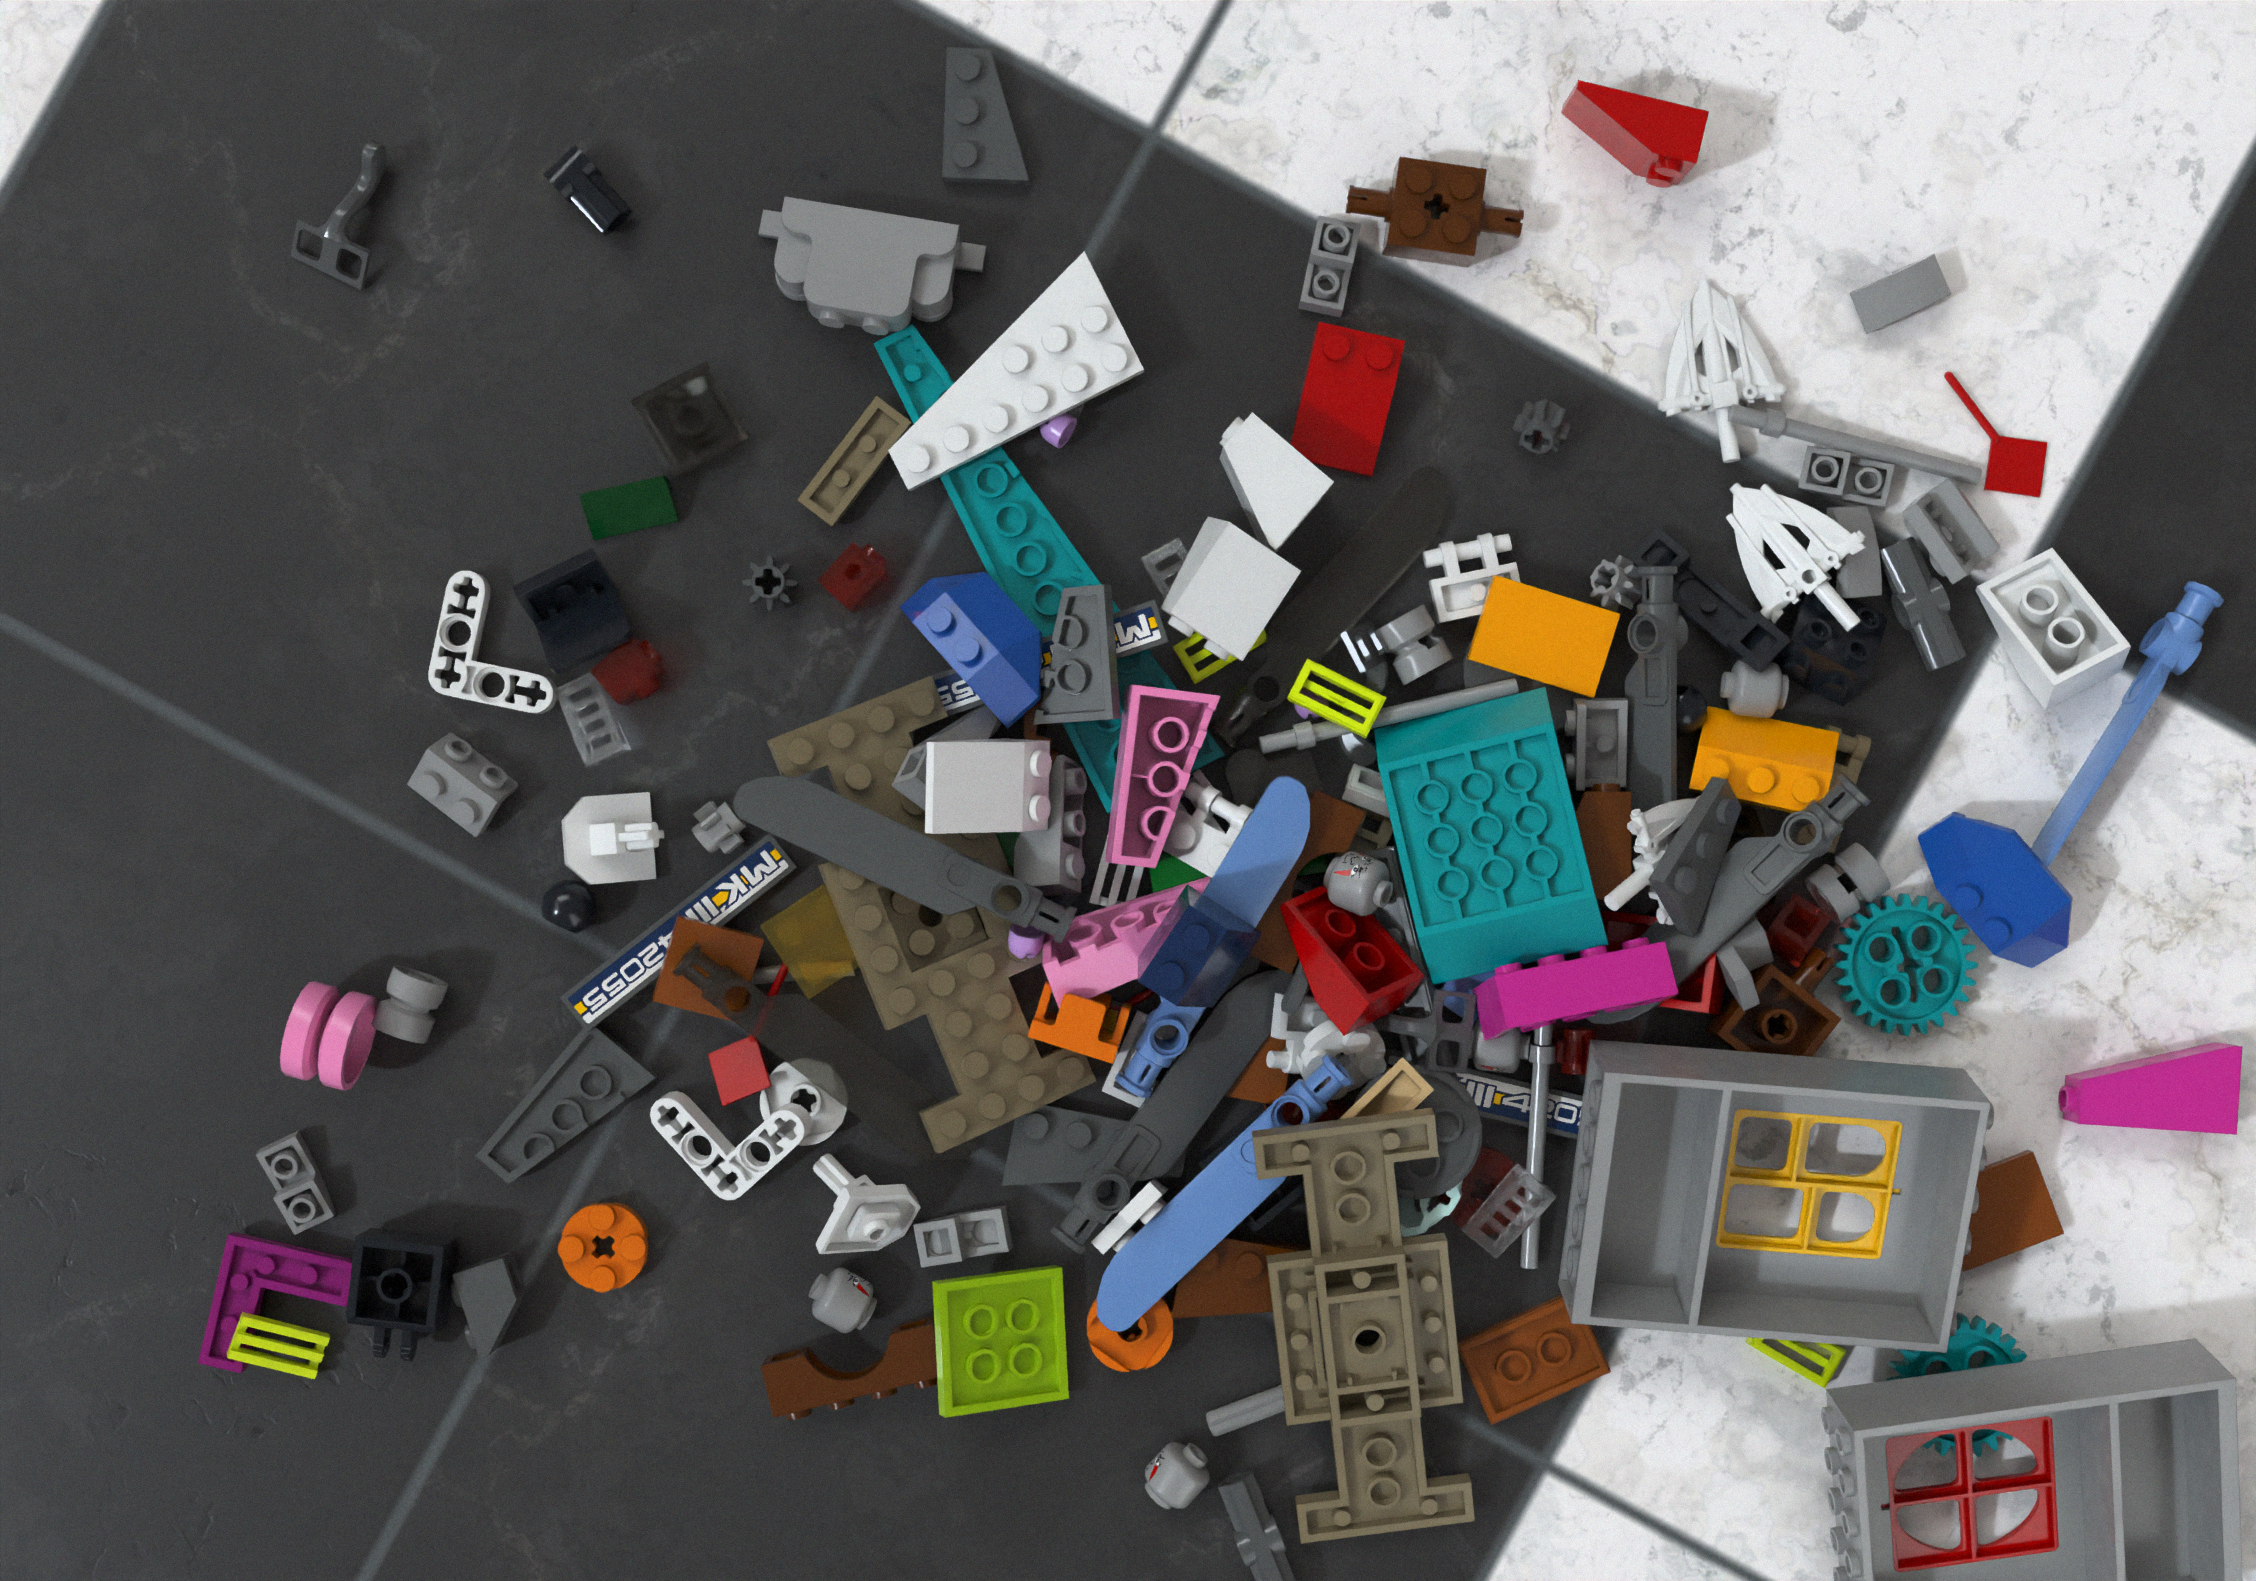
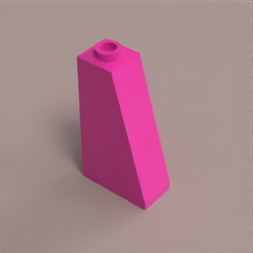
(2168, 1091)

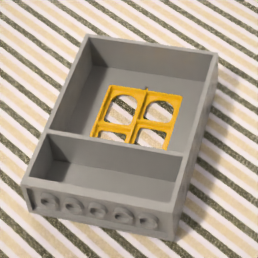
(1658, 1174)

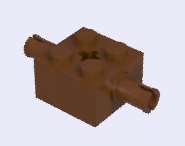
(1458, 197)
(1799, 1016)

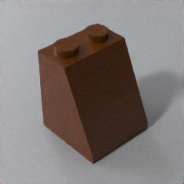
(1605, 836)

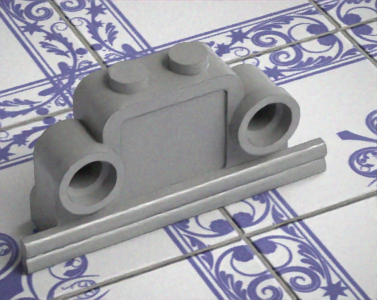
(866, 264)

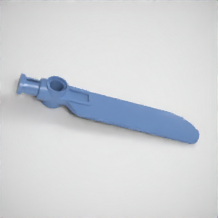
(2169, 647)
(1244, 886)
(1204, 1209)

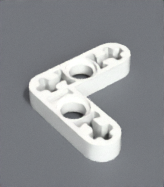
(472, 671)
(735, 1159)

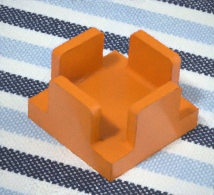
(1080, 1024)

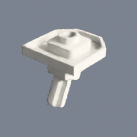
(611, 838)
(864, 1213)

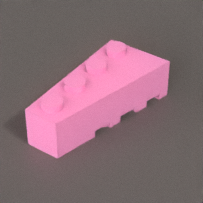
(1106, 944)

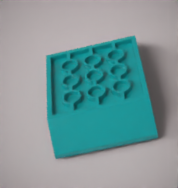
(1488, 836)

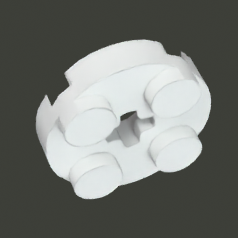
(1362, 1050)
(825, 1114)

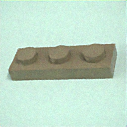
(854, 462)

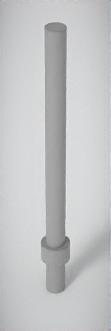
(1775, 424)
(1305, 735)
(1542, 1055)

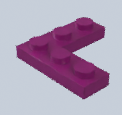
(257, 1264)

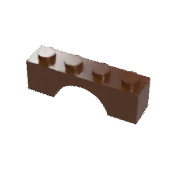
(1330, 831)
(801, 1381)

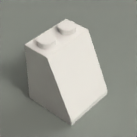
(1270, 479)
(1227, 589)

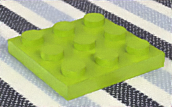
(1000, 1340)

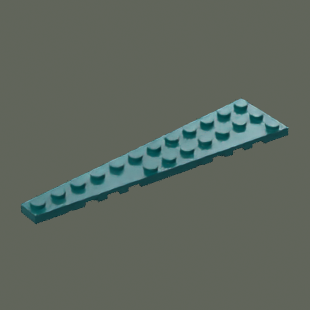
(1022, 550)

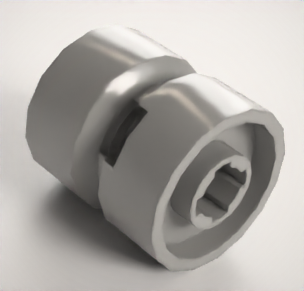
(1413, 644)
(1858, 872)
(407, 1011)

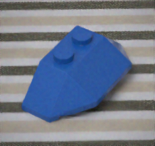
(982, 640)
(1998, 888)

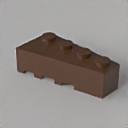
(1230, 1278)

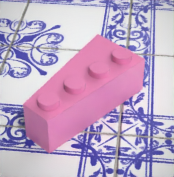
(1153, 767)

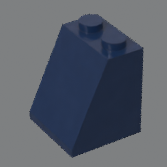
(1195, 951)

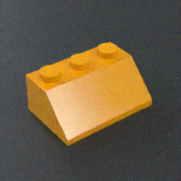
(1765, 759)

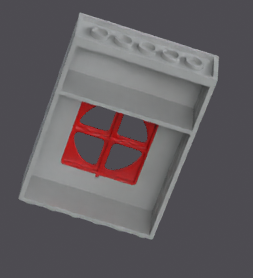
(2126, 1473)

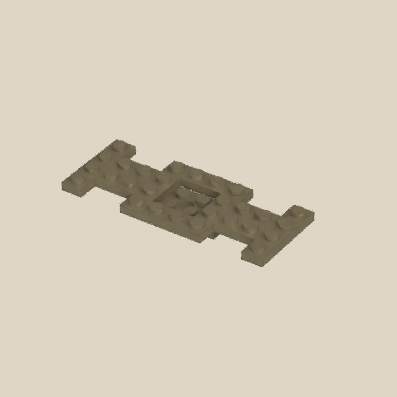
(939, 969)
(1365, 1282)

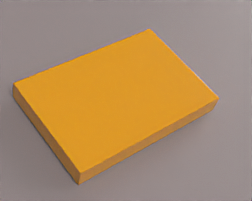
(1543, 636)

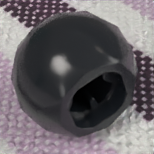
(1690, 710)
(569, 905)

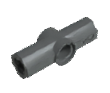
(1921, 604)
(1255, 1529)

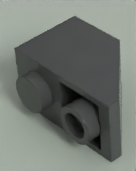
(490, 1298)

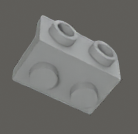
(1950, 530)
(1598, 742)
(461, 783)

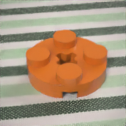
(603, 1271)
(1134, 1351)

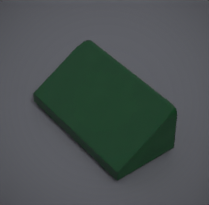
(630, 507)

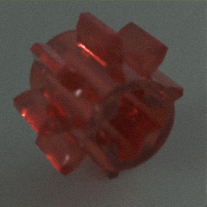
(1573, 1050)

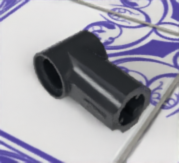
(582, 183)

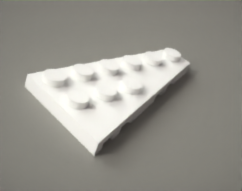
(1039, 368)

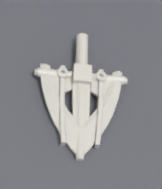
(1711, 321)
(1760, 517)
(1651, 841)

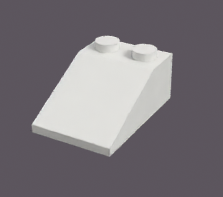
(2052, 628)
(987, 786)

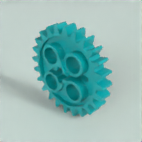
(1941, 952)
(1961, 1346)

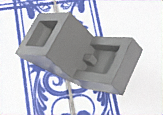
(1739, 956)

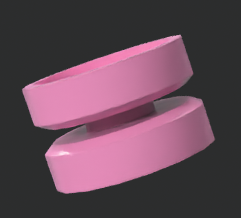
(328, 1035)

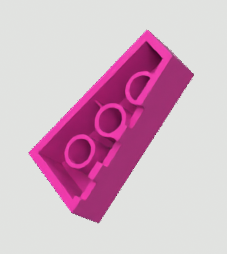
(1574, 987)

